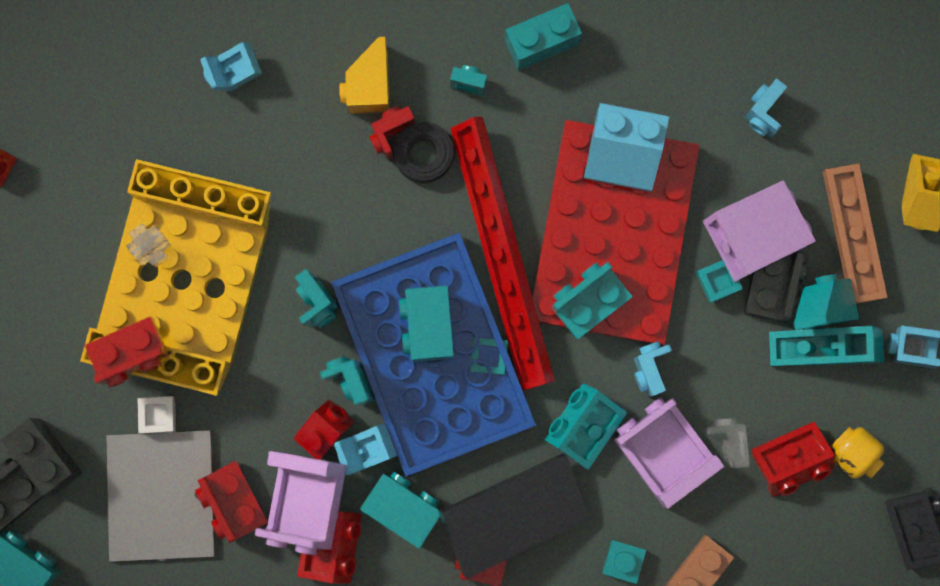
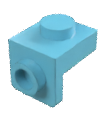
(231, 68)
(764, 99)
(648, 377)
(365, 449)

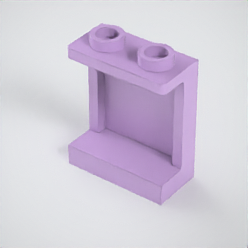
(759, 230)
(667, 452)
(303, 502)

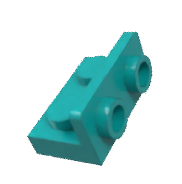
(316, 295)
(591, 300)
(355, 385)
(585, 425)

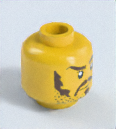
(858, 453)

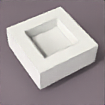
(156, 415)

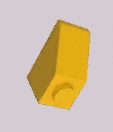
(368, 81)
(922, 194)

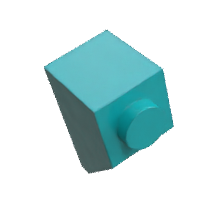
(826, 303)

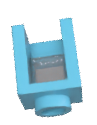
(914, 346)

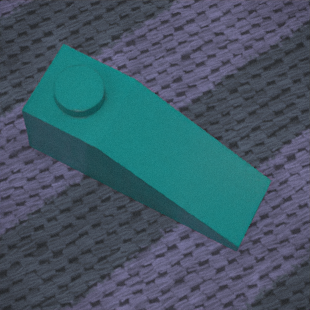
(827, 346)

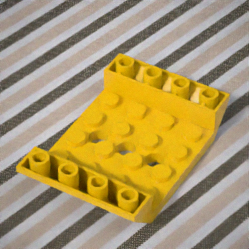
(213, 235)

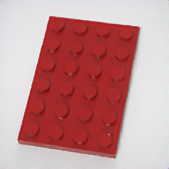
(617, 225)

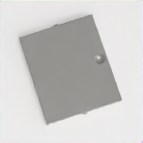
(154, 496)

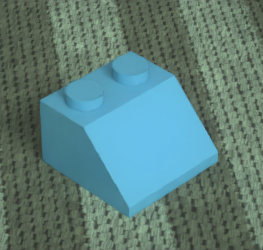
(626, 147)

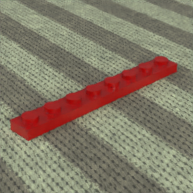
(502, 254)

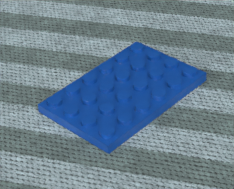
(435, 405)

